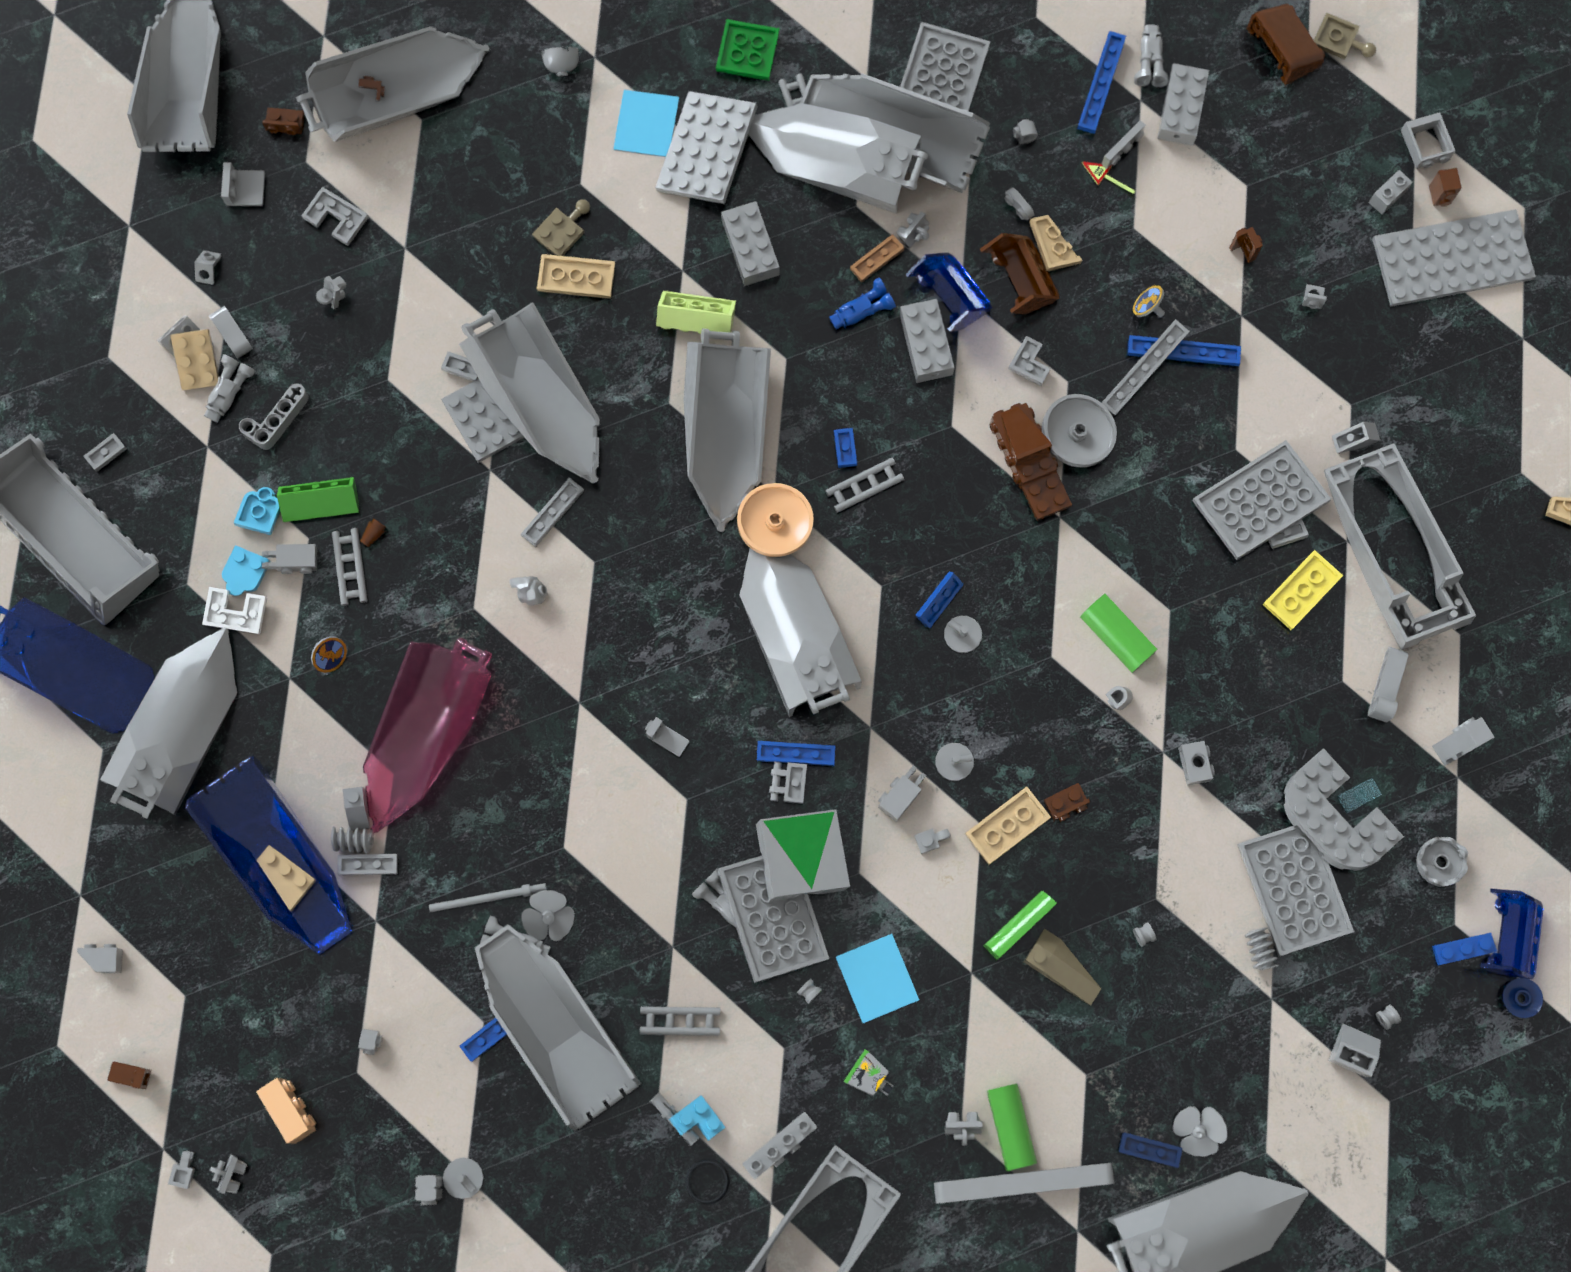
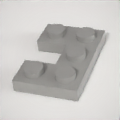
(350, 216)

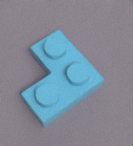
(698, 1114)

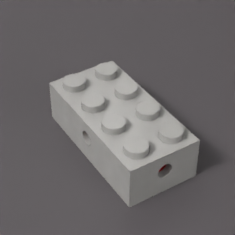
(1183, 104)
(750, 243)
(926, 340)

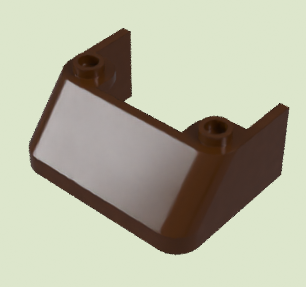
(1025, 270)

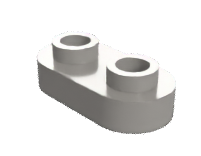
(1022, 208)

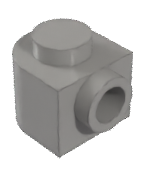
(1025, 131)
(1119, 697)
(370, 1041)

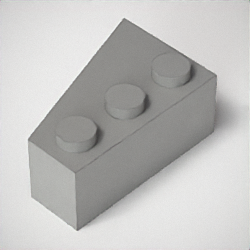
(1463, 740)

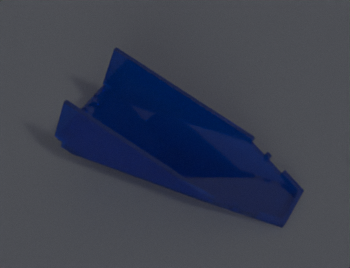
(241, 823)

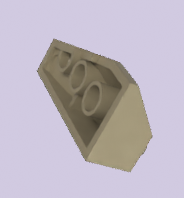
(1059, 964)

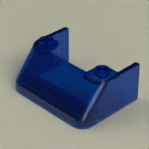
(953, 286)
(1518, 934)

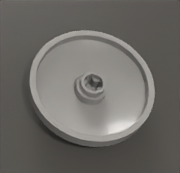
(1079, 430)

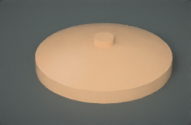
(775, 520)

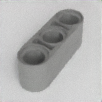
(231, 332)

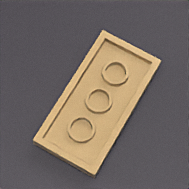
(576, 276)
(1007, 825)

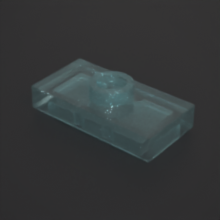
(1359, 795)

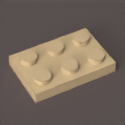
(195, 359)

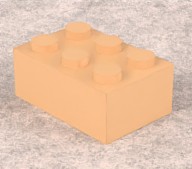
(287, 1110)

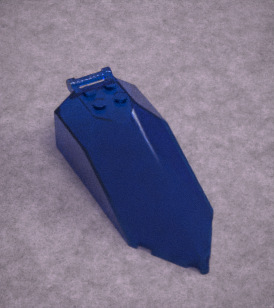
(71, 666)

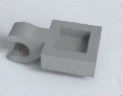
(929, 840)
(181, 1173)

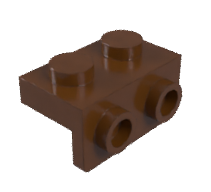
(1248, 242)

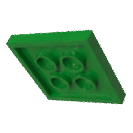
(747, 49)

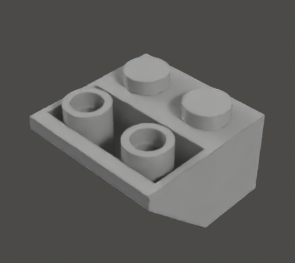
(1356, 1051)

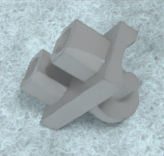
(916, 231)
(332, 291)
(963, 1129)
(226, 1183)

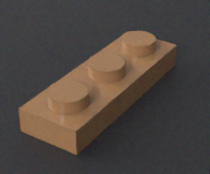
(877, 258)

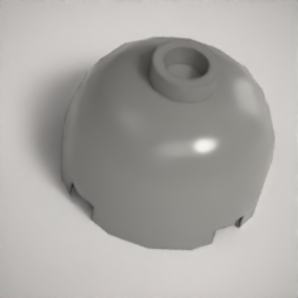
(560, 60)

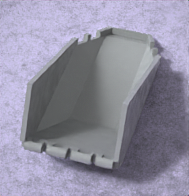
(178, 80)
(946, 132)
(553, 1028)

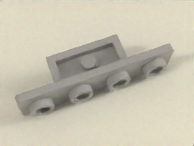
(778, 1146)

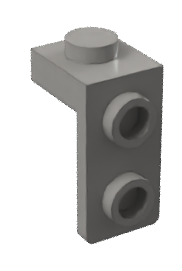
(666, 737)

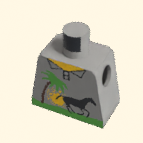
(869, 1075)

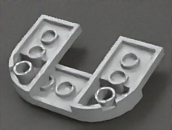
(1312, 812)

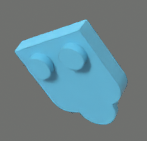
(258, 511)
(243, 571)

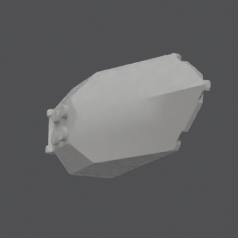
(414, 68)
(840, 152)
(535, 388)
(725, 421)
(796, 632)
(174, 726)
(1206, 1225)

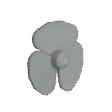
(552, 917)
(1204, 1133)

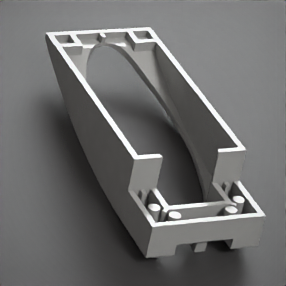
(1456, 609)
(834, 1168)

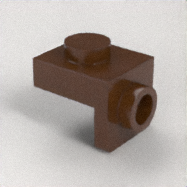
(369, 83)

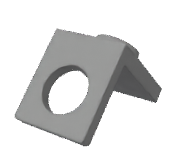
(206, 262)
(1313, 300)

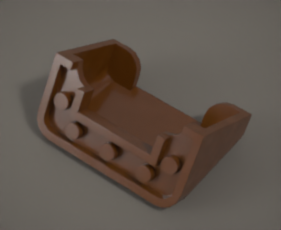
(1287, 41)

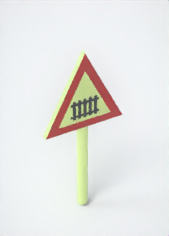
(1099, 172)

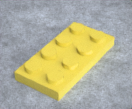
(1302, 590)

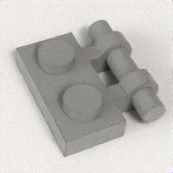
(794, 785)

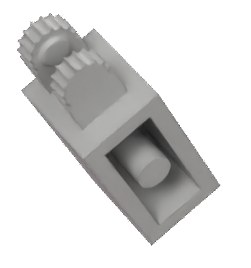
(292, 558)
(901, 795)

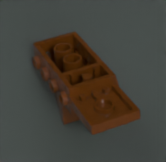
(1030, 459)

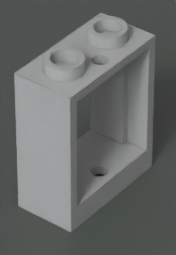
(1421, 124)

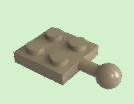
(1338, 36)
(560, 232)

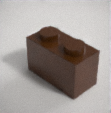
(1445, 187)

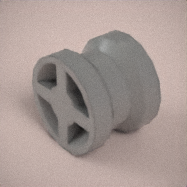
(1144, 934)
(809, 991)
(1388, 1017)

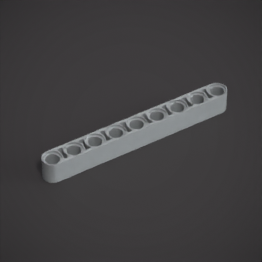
(1023, 1183)

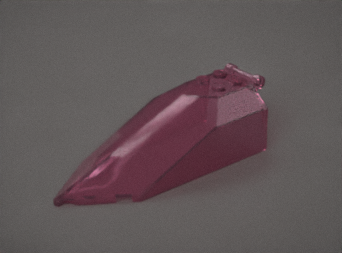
(422, 725)

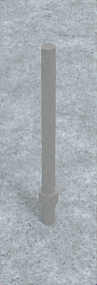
(525, 890)

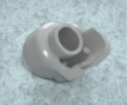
(529, 590)

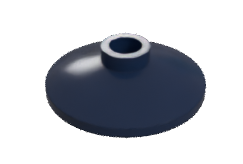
(1531, 995)

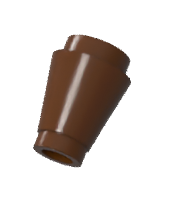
(372, 532)

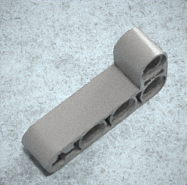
(276, 414)
(1383, 701)

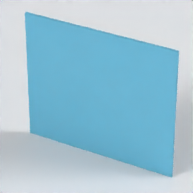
(646, 123)
(877, 978)

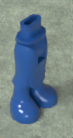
(861, 307)

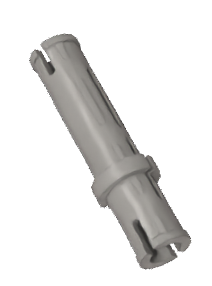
(667, 1112)

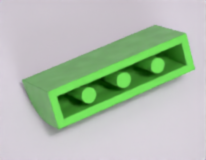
(318, 499)
(1118, 633)
(1019, 924)
(1011, 1127)

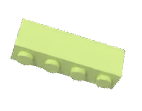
(694, 312)

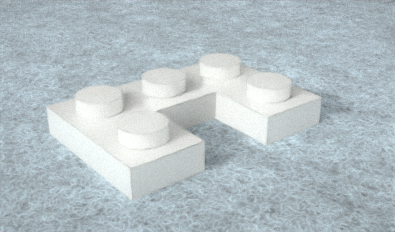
(219, 616)

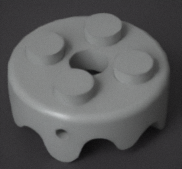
(1455, 859)

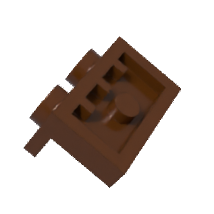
(284, 121)
(1066, 802)

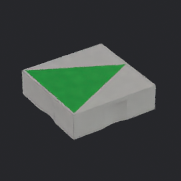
(802, 855)

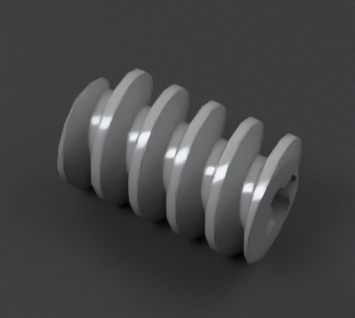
(351, 840)
(1261, 949)

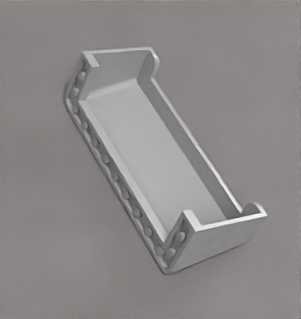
(70, 532)

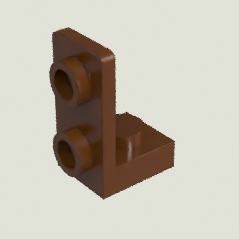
(129, 1075)

